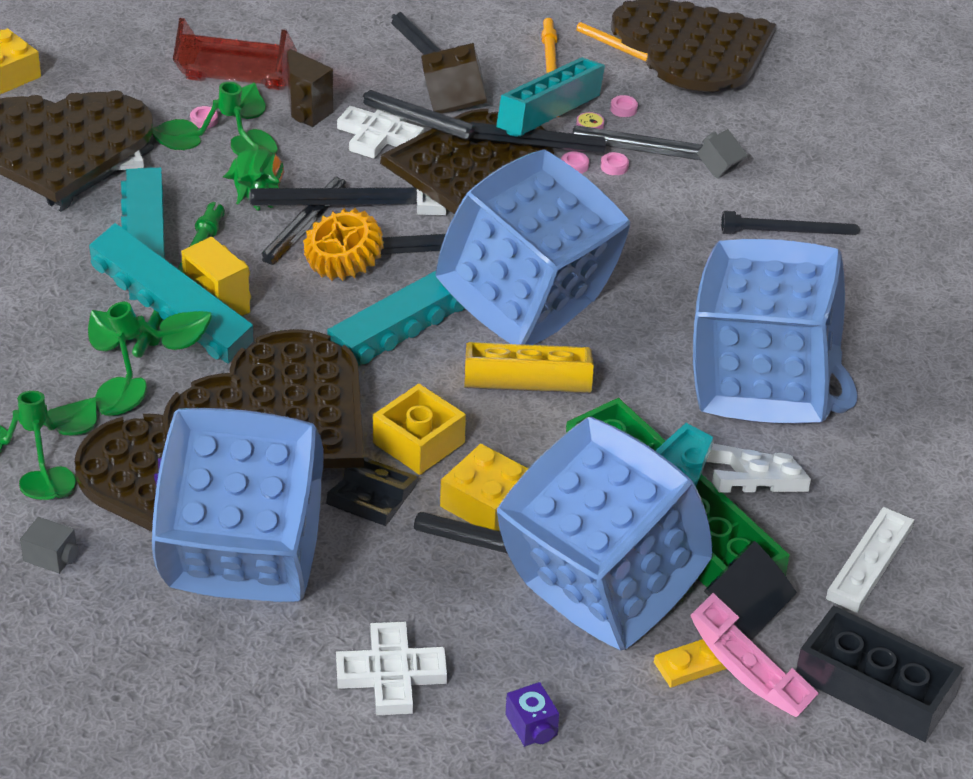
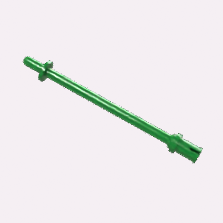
(206, 227)

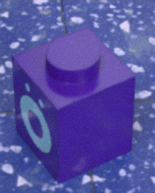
(532, 714)

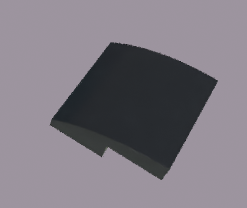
(372, 491)
(752, 589)

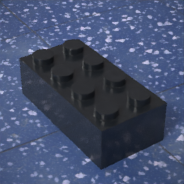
(879, 673)

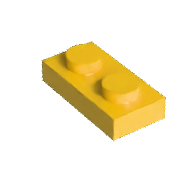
(687, 663)

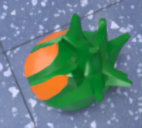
(255, 170)

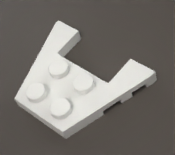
(757, 469)

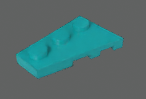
(688, 450)

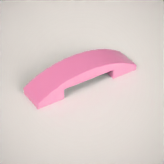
(747, 662)

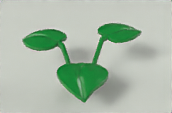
(232, 101)
(122, 324)
(67, 420)

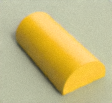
(528, 367)

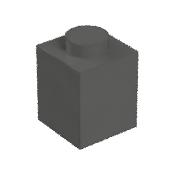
(721, 153)
(49, 545)

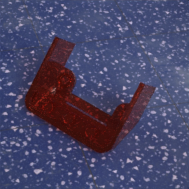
(231, 58)

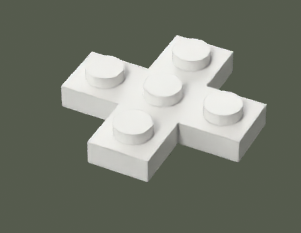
(375, 130)
(391, 668)

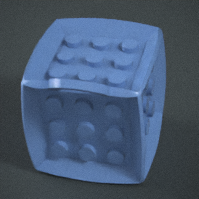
(531, 247)
(771, 332)
(238, 504)
(606, 532)

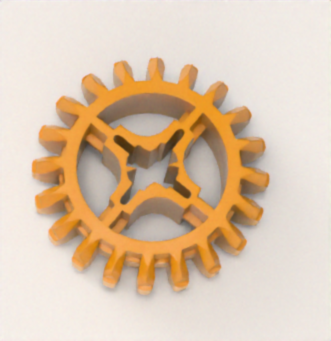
(361, 245)

